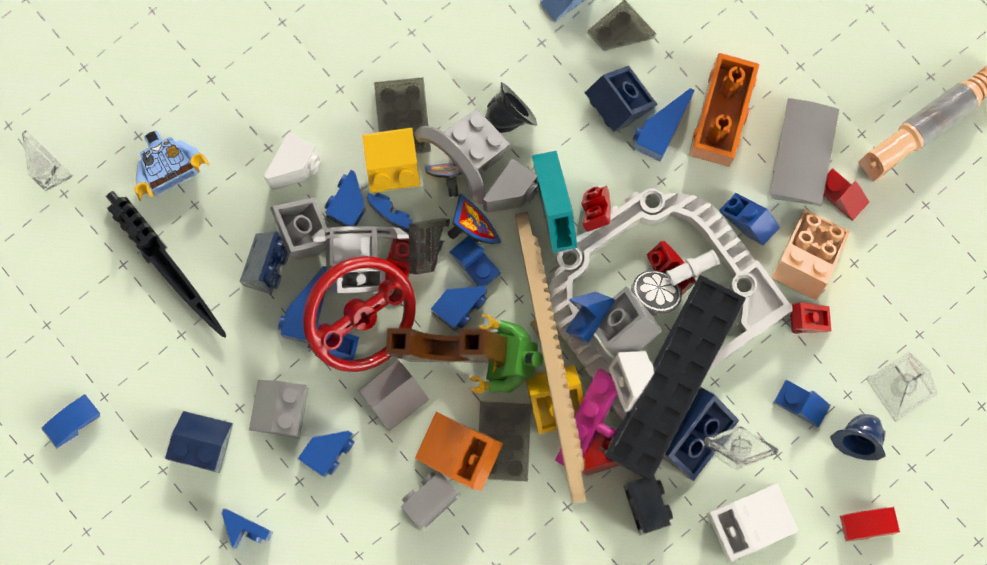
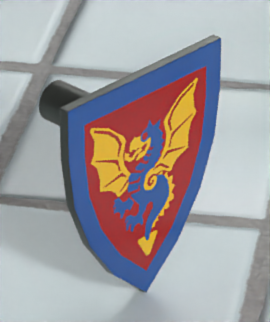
(447, 171)
(473, 223)

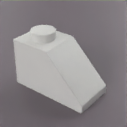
(630, 375)

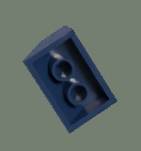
(704, 419)

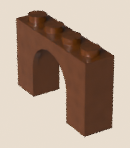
(469, 347)

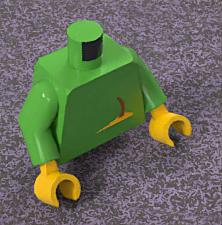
(521, 359)

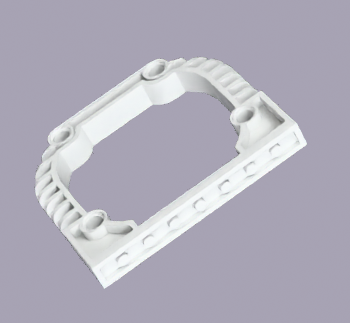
(763, 302)

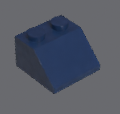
(620, 98)
(199, 441)

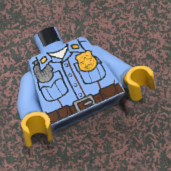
(165, 164)

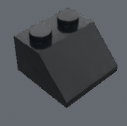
(647, 505)

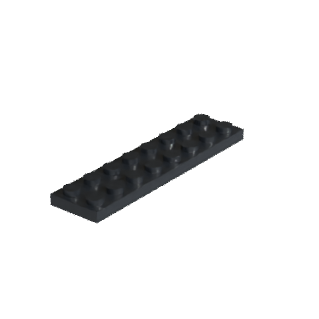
(676, 377)

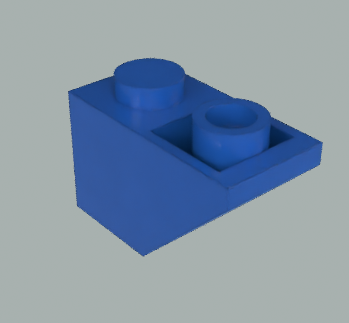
(347, 205)
(750, 218)
(457, 304)
(324, 451)

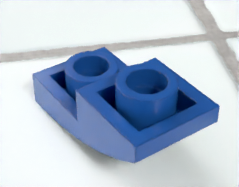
(384, 207)
(69, 420)

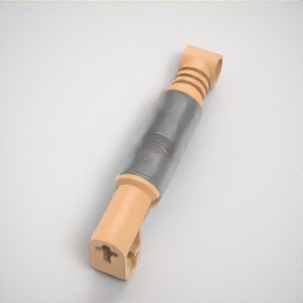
(926, 125)

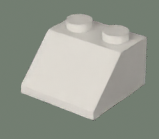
(292, 163)

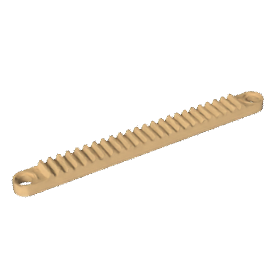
(552, 357)

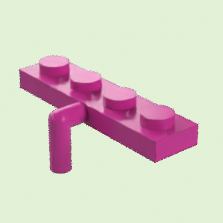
(594, 411)

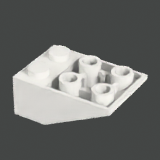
(752, 522)

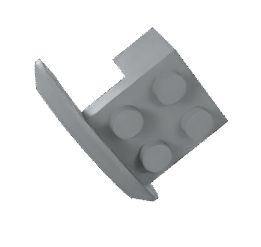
(471, 146)
(352, 242)

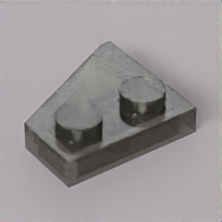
(620, 28)
(425, 244)

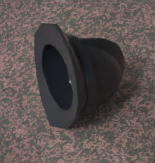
(508, 111)

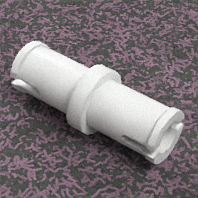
(692, 267)

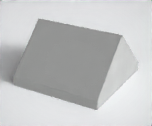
(393, 395)

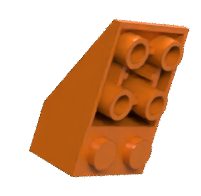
(458, 451)

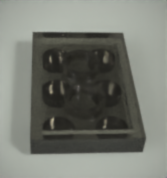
(402, 106)
(511, 426)

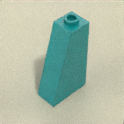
(555, 201)

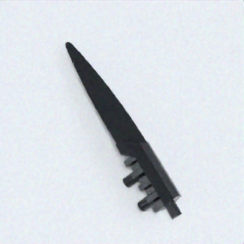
(155, 252)

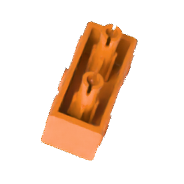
(724, 109)

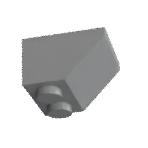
(511, 188)
(297, 225)
(627, 325)
(279, 408)
(430, 500)

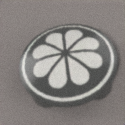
(656, 292)

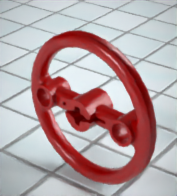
(356, 312)

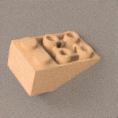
(810, 255)

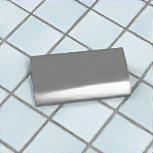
(804, 152)

